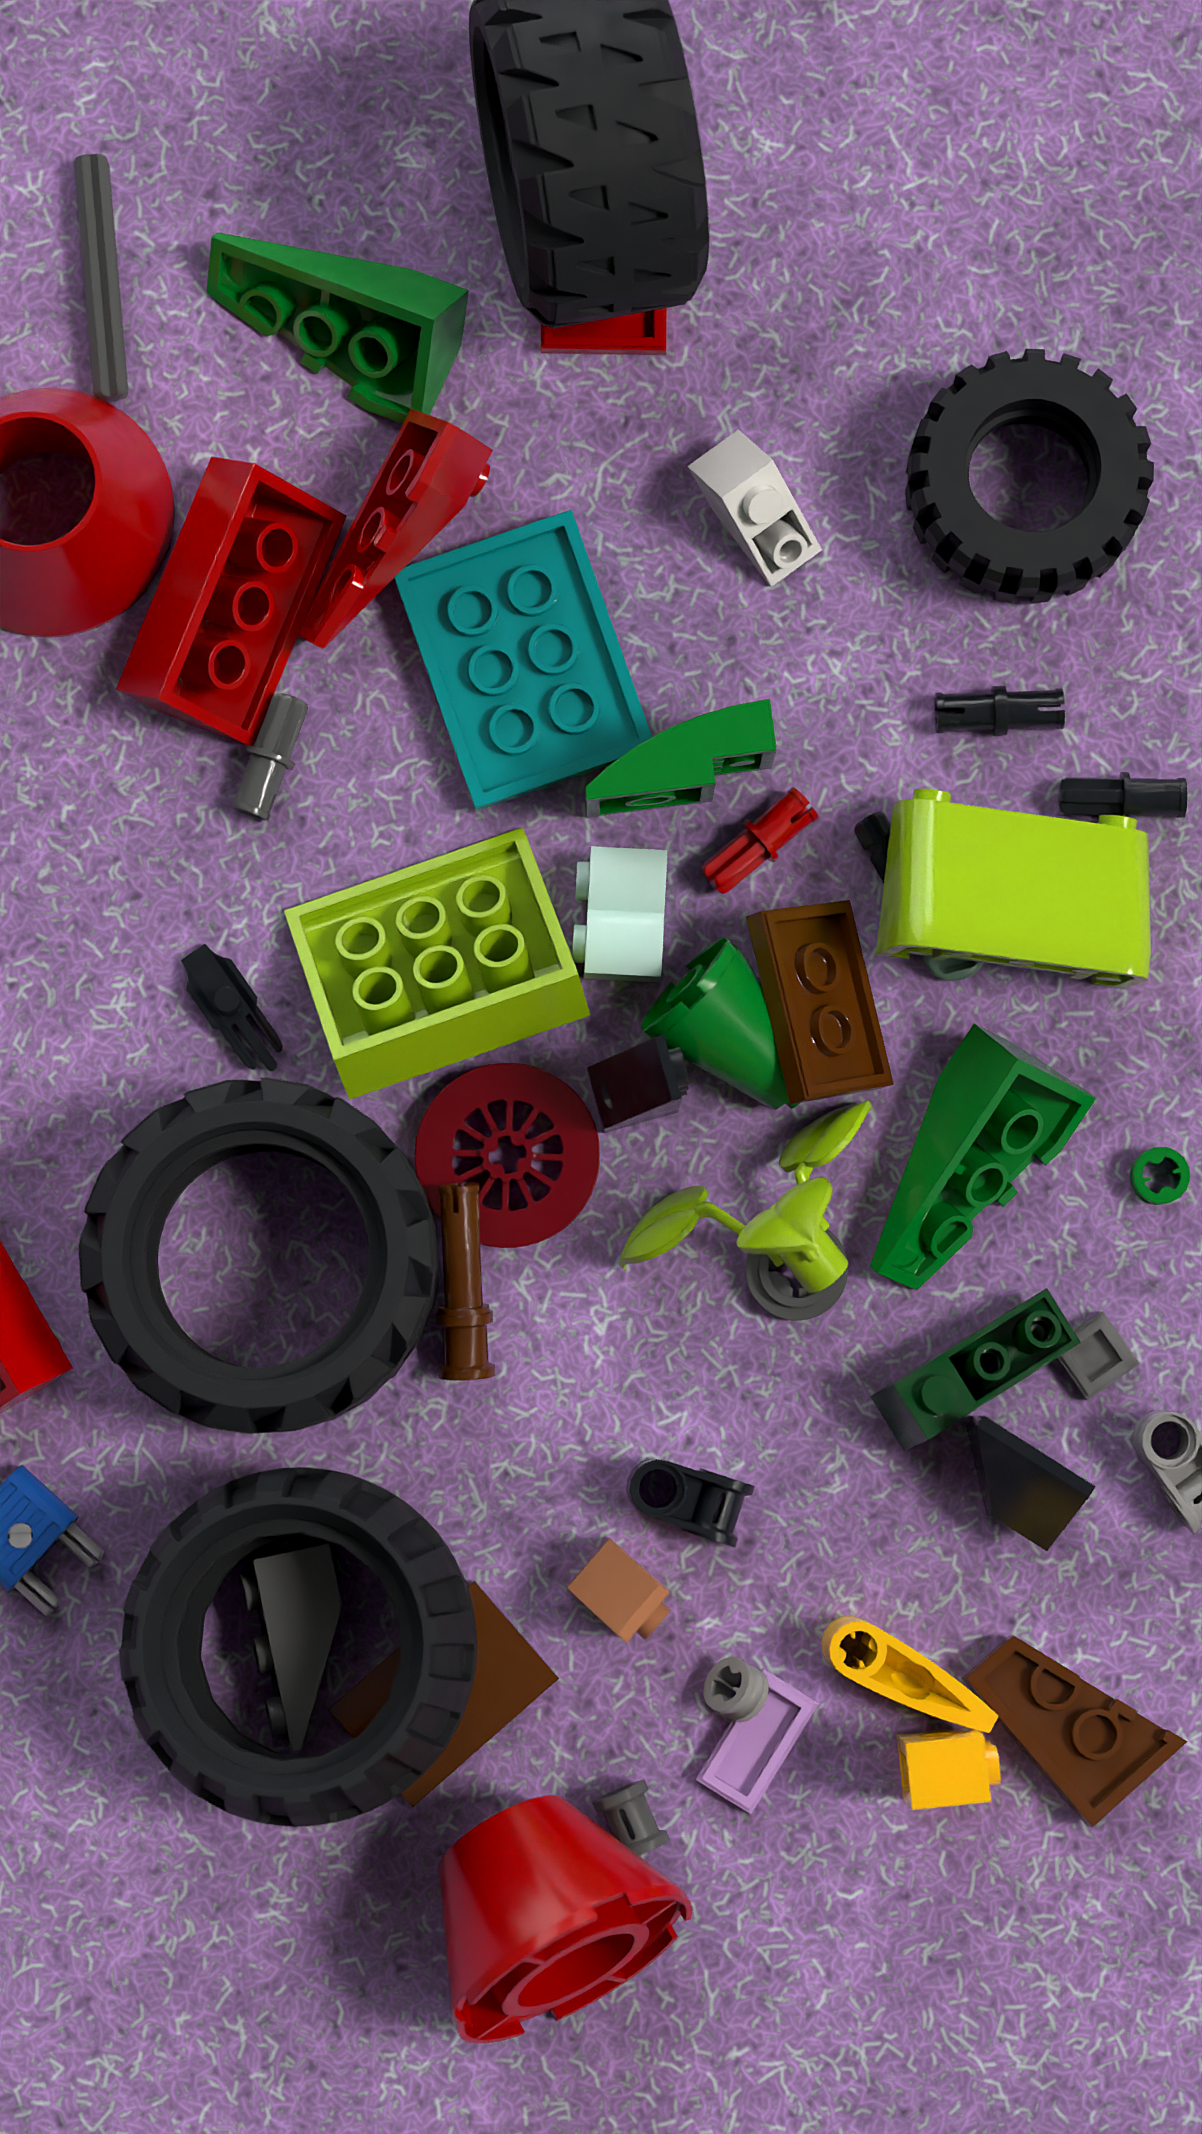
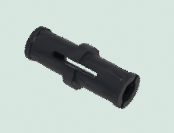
(999, 710)

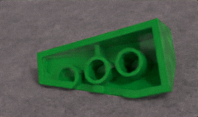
(364, 320)
(980, 1131)

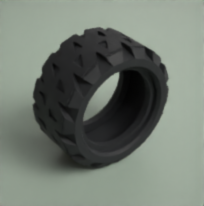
(591, 154)
(126, 1228)

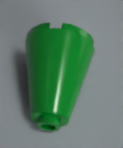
(722, 1023)

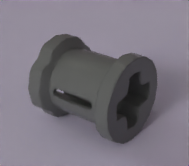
(631, 1818)

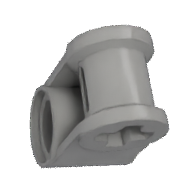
(1178, 1473)

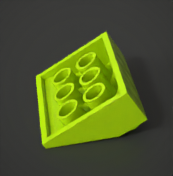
(436, 963)

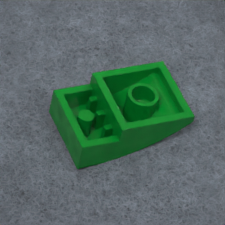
(684, 759)

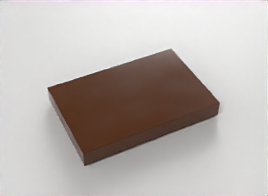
(819, 1001)
(505, 1683)

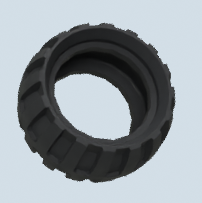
(166, 1635)

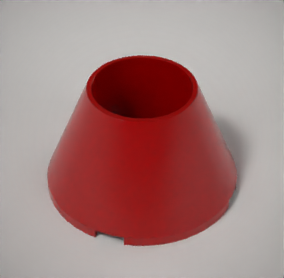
(120, 540)
(546, 1917)

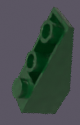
(975, 1370)

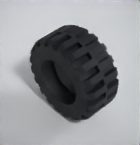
(1042, 395)

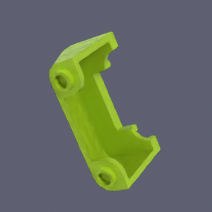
(1017, 890)

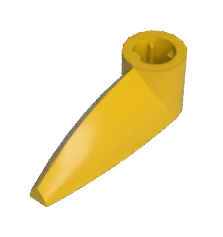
(904, 1675)

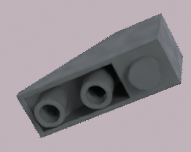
(298, 1618)

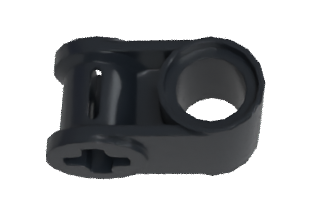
(693, 1500)

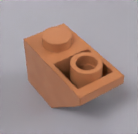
(621, 1592)

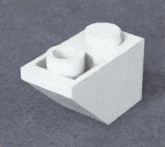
(755, 506)

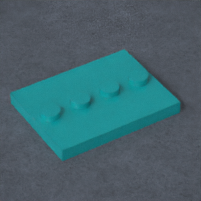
(523, 660)

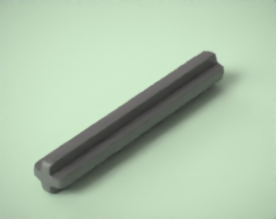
(101, 277)

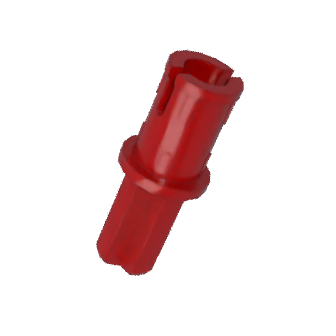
(758, 841)

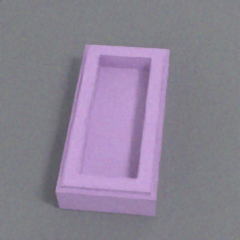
(755, 1749)

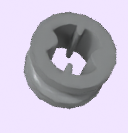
(748, 1698)

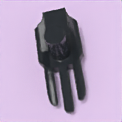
(227, 1001)

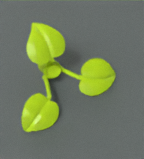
(789, 1230)

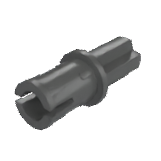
(270, 756)

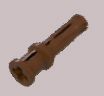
(464, 1313)

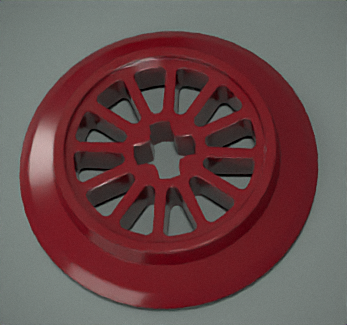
(547, 1096)

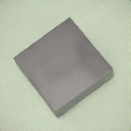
(1098, 1358)

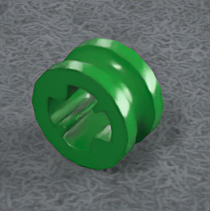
(1164, 1194)

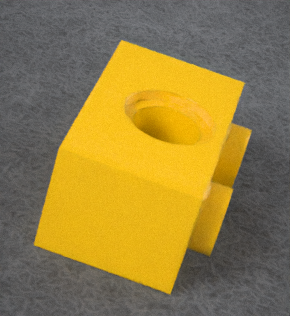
(947, 1767)

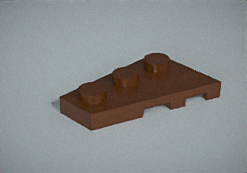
(1070, 1730)

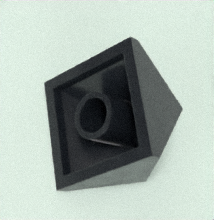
(1024, 1484)

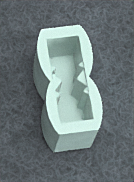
(623, 914)

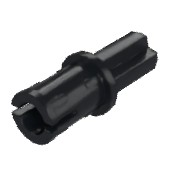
(1123, 796)

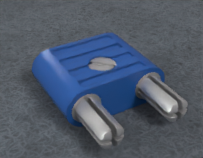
(29, 1527)

